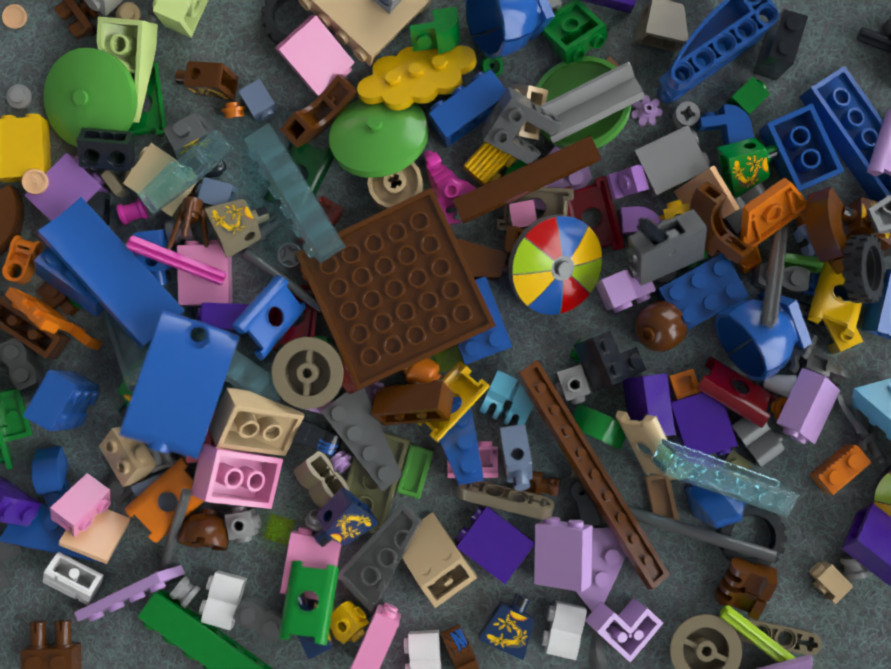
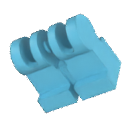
(504, 388)

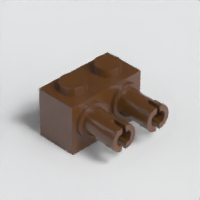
(43, 655)

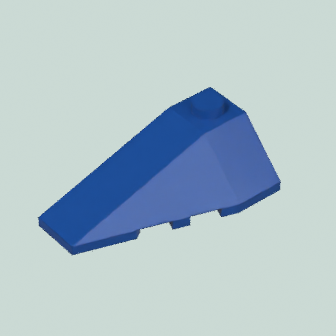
(713, 507)

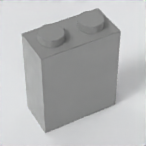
(671, 161)

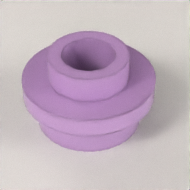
(341, 461)

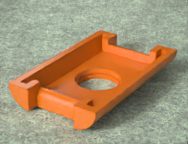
(146, 505)

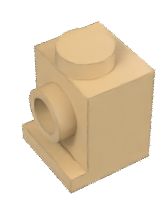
(830, 581)

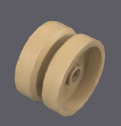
(386, 196)

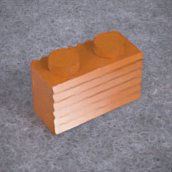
(840, 468)

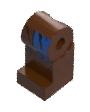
(459, 648)

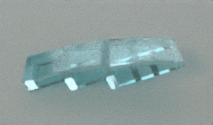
(185, 172)

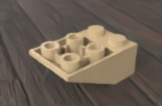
(437, 562)

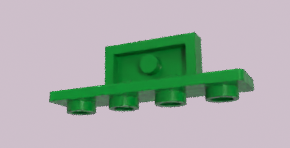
(12, 423)

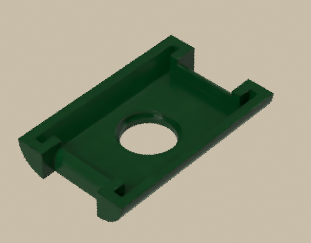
(314, 160)

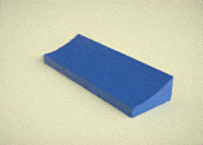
(851, 127)
(109, 271)

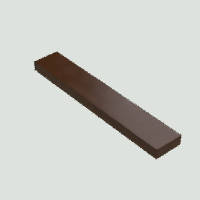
(527, 179)

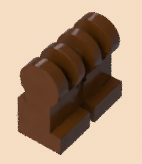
(747, 586)

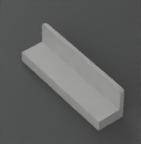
(594, 100)

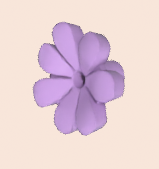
(646, 115)

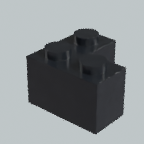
(605, 364)

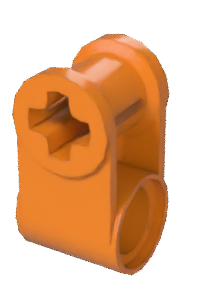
(21, 258)

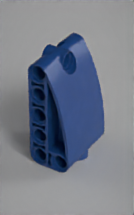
(707, 44)
(179, 386)

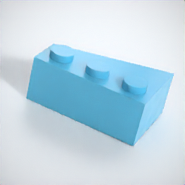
(875, 403)

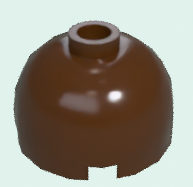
(660, 326)
(204, 531)

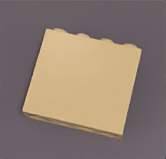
(365, 23)

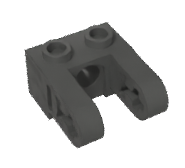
(507, 120)

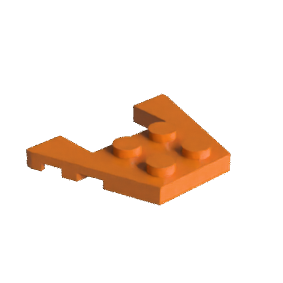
(768, 215)
(48, 318)

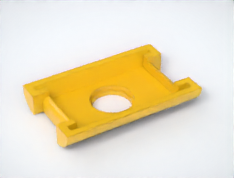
(828, 306)
(463, 387)

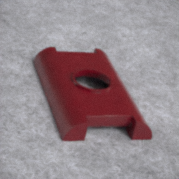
(599, 198)
(305, 329)
(720, 387)

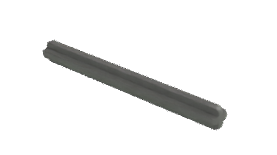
(774, 277)

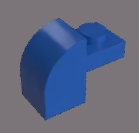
(731, 120)
(50, 473)

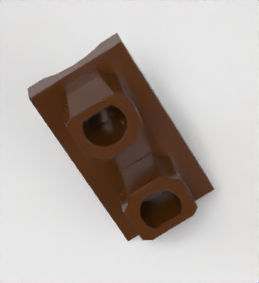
(82, 25)

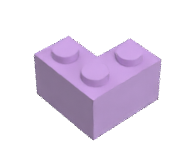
(621, 289)
(625, 631)

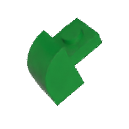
(440, 34)
(599, 426)

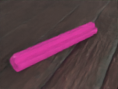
(176, 260)

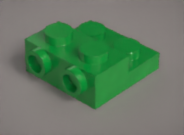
(575, 32)

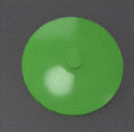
(565, 78)
(89, 92)
(377, 140)

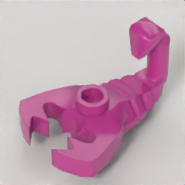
(445, 184)

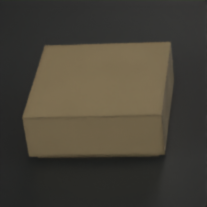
(114, 184)

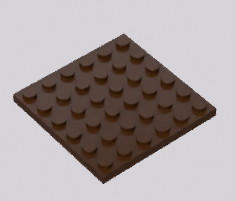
(397, 290)

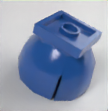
(516, 19)
(770, 346)

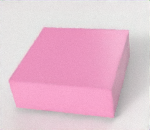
(523, 213)

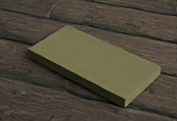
(365, 488)

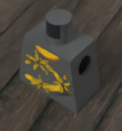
(186, 133)

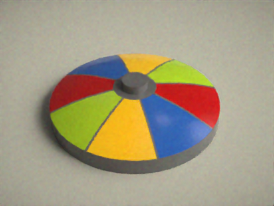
(555, 264)

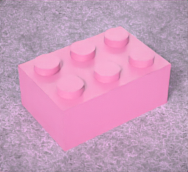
(236, 477)

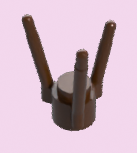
(190, 211)

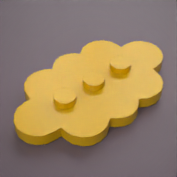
(415, 76)

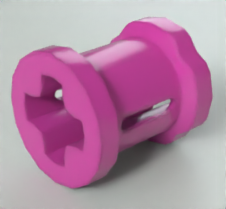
(132, 211)

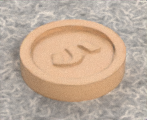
(14, 16)
(35, 181)

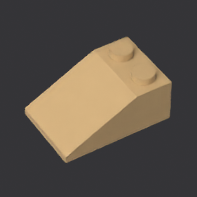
(254, 423)

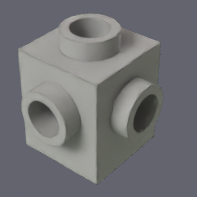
(574, 375)
(250, 521)

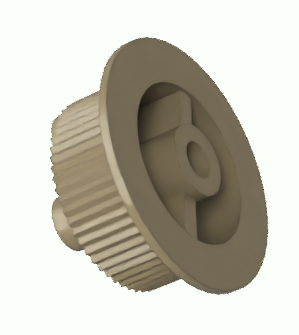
(307, 373)
(705, 644)

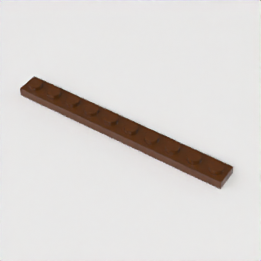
(592, 475)

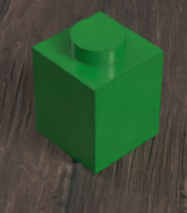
(749, 95)

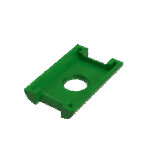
(153, 120)
(315, 622)

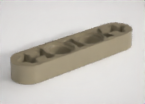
(505, 497)
(774, 630)

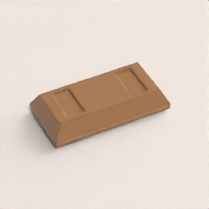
(661, 496)

